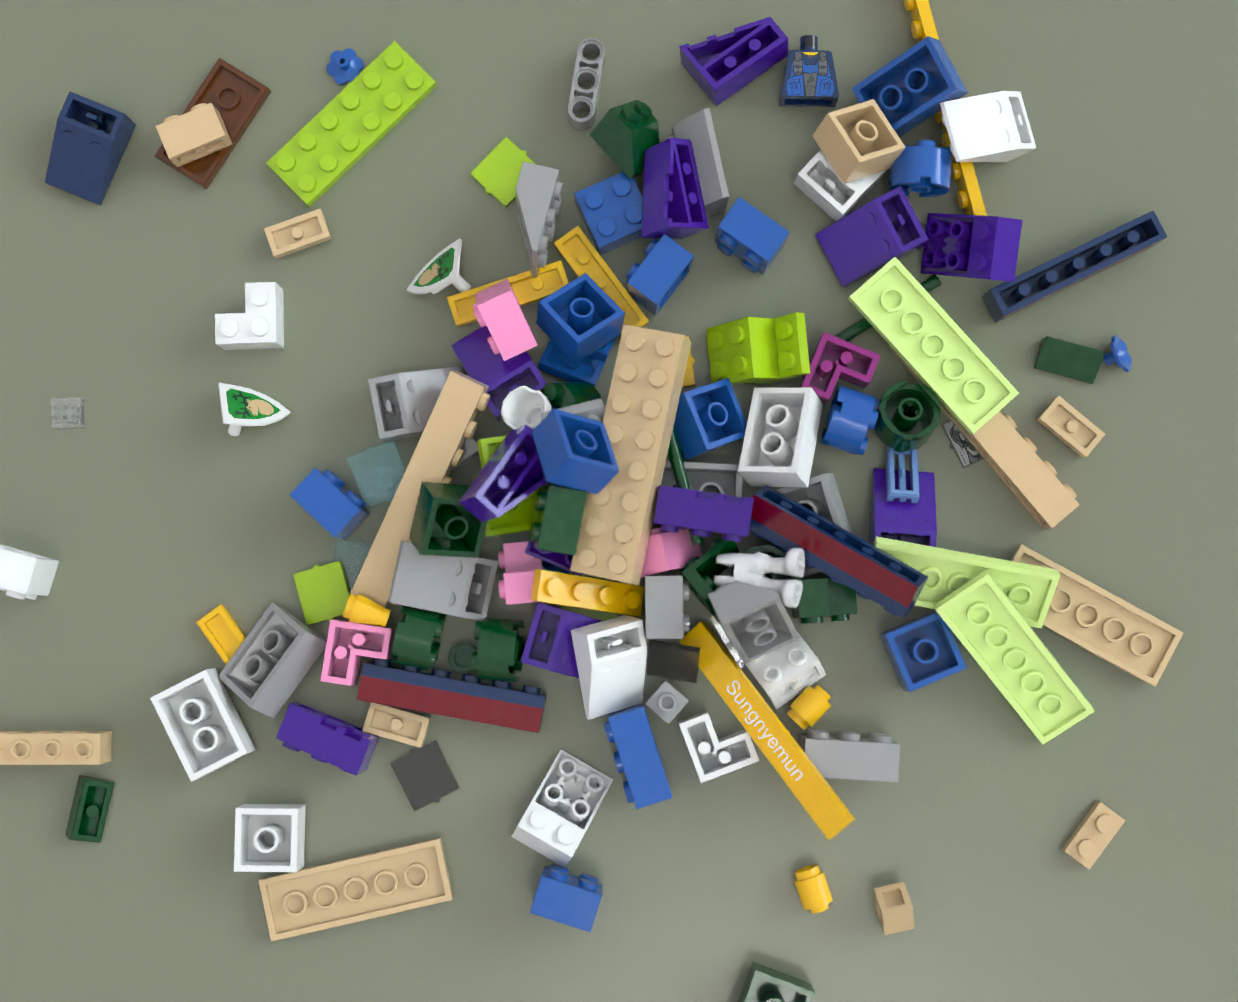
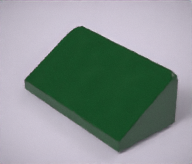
(1069, 359)
(89, 809)

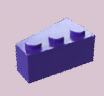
(734, 59)
(672, 191)
(507, 477)
(703, 512)
(327, 738)

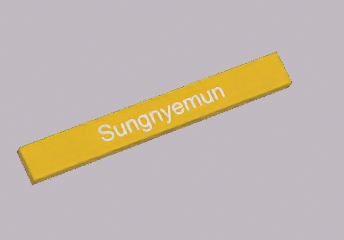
(769, 733)

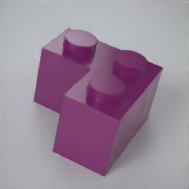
(838, 359)

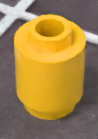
(809, 706)
(812, 889)

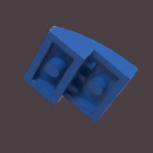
(586, 370)

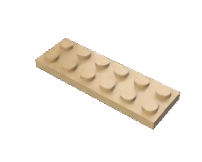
(1105, 623)
(356, 889)

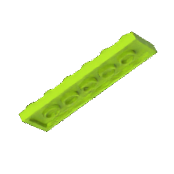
(351, 124)

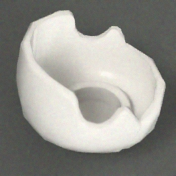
(524, 407)

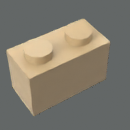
(193, 134)

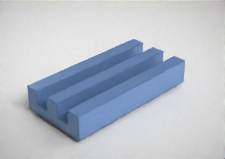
(902, 493)

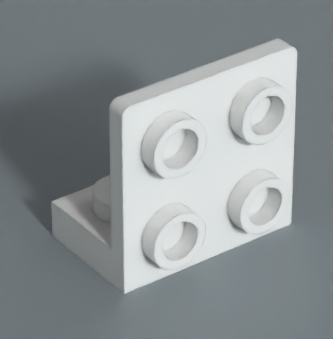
(786, 671)

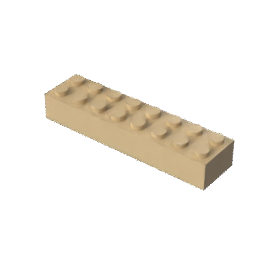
(639, 429)

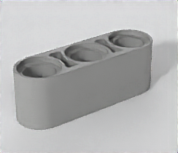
(583, 71)

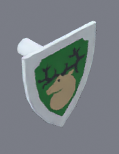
(440, 272)
(248, 408)

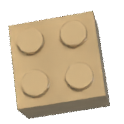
(858, 141)

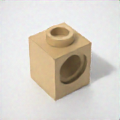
(894, 908)

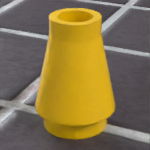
(365, 611)

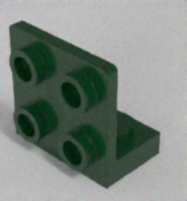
(701, 571)

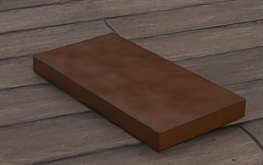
(238, 102)

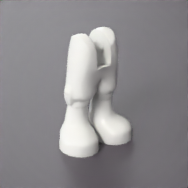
(753, 567)

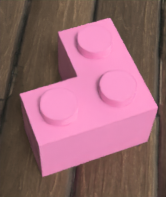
(502, 314)
(668, 551)
(518, 573)
(348, 644)

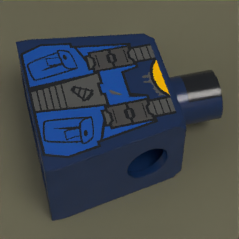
(809, 77)

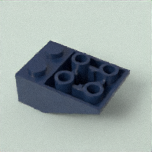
(87, 147)

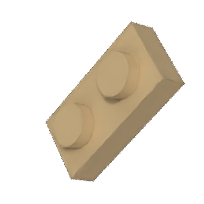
(297, 233)
(1071, 426)
(396, 724)
(1093, 835)

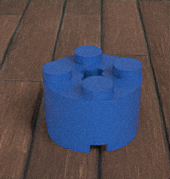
(922, 170)
(849, 420)

